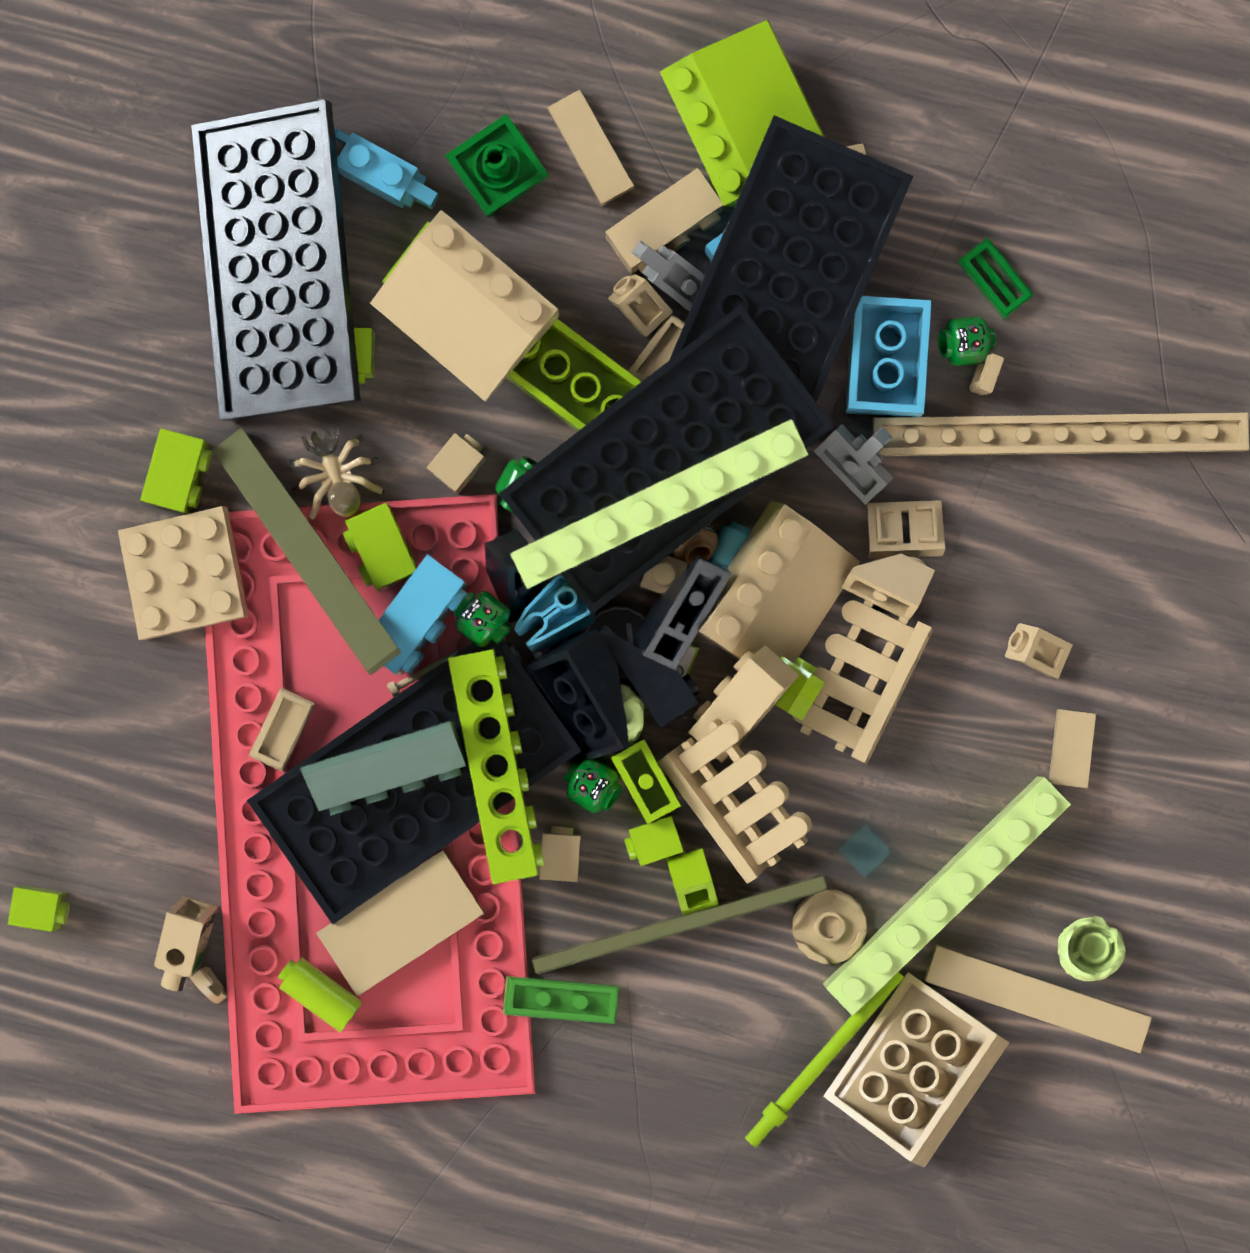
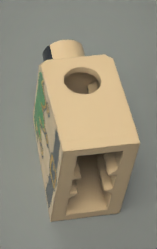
(184, 940)

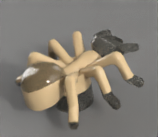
(336, 478)

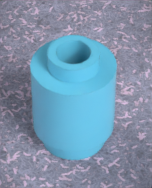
(730, 541)

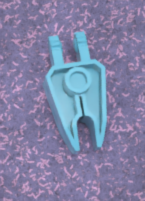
(559, 612)

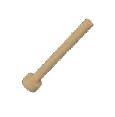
(394, 688)

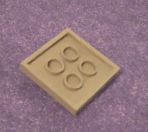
(183, 573)

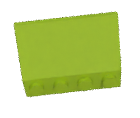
(730, 99)

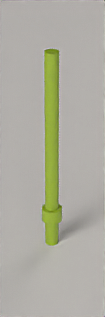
(776, 1112)

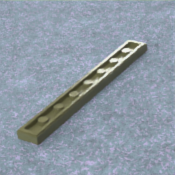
(306, 552)
(678, 924)

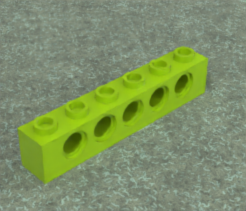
(503, 864)

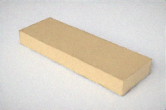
(590, 147)

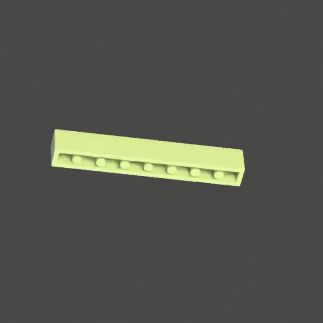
(659, 503)
(946, 894)

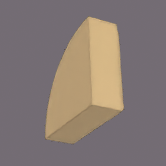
(209, 985)

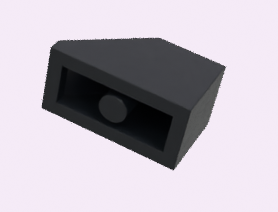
(505, 575)

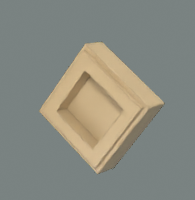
(986, 375)

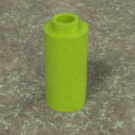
(319, 993)

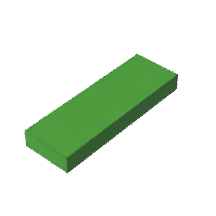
(560, 999)

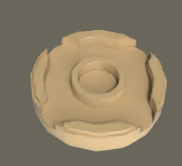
(829, 926)

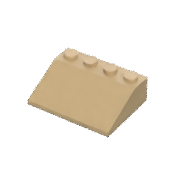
(464, 306)
(778, 586)
(916, 1070)

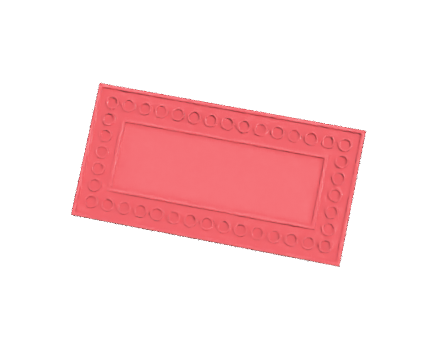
(438, 1019)

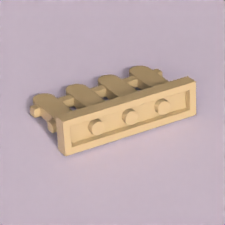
(878, 666)
(719, 810)

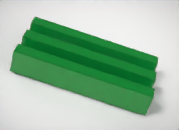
(982, 285)

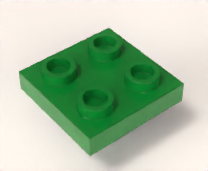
(497, 166)

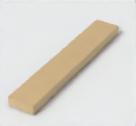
(1037, 999)

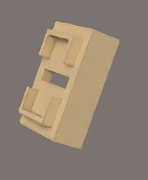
(886, 529)

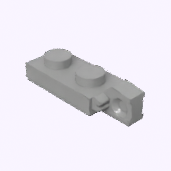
(670, 273)

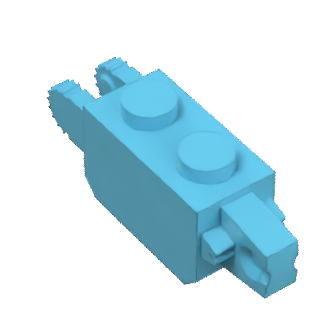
(382, 172)

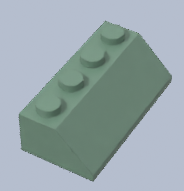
(384, 767)

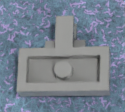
(857, 461)

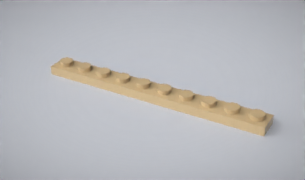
(1064, 434)

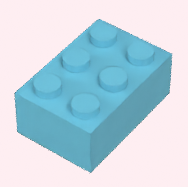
(888, 357)
(419, 612)

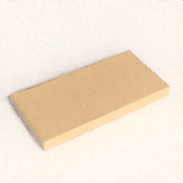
(400, 923)

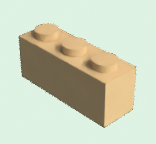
(666, 219)
(748, 696)

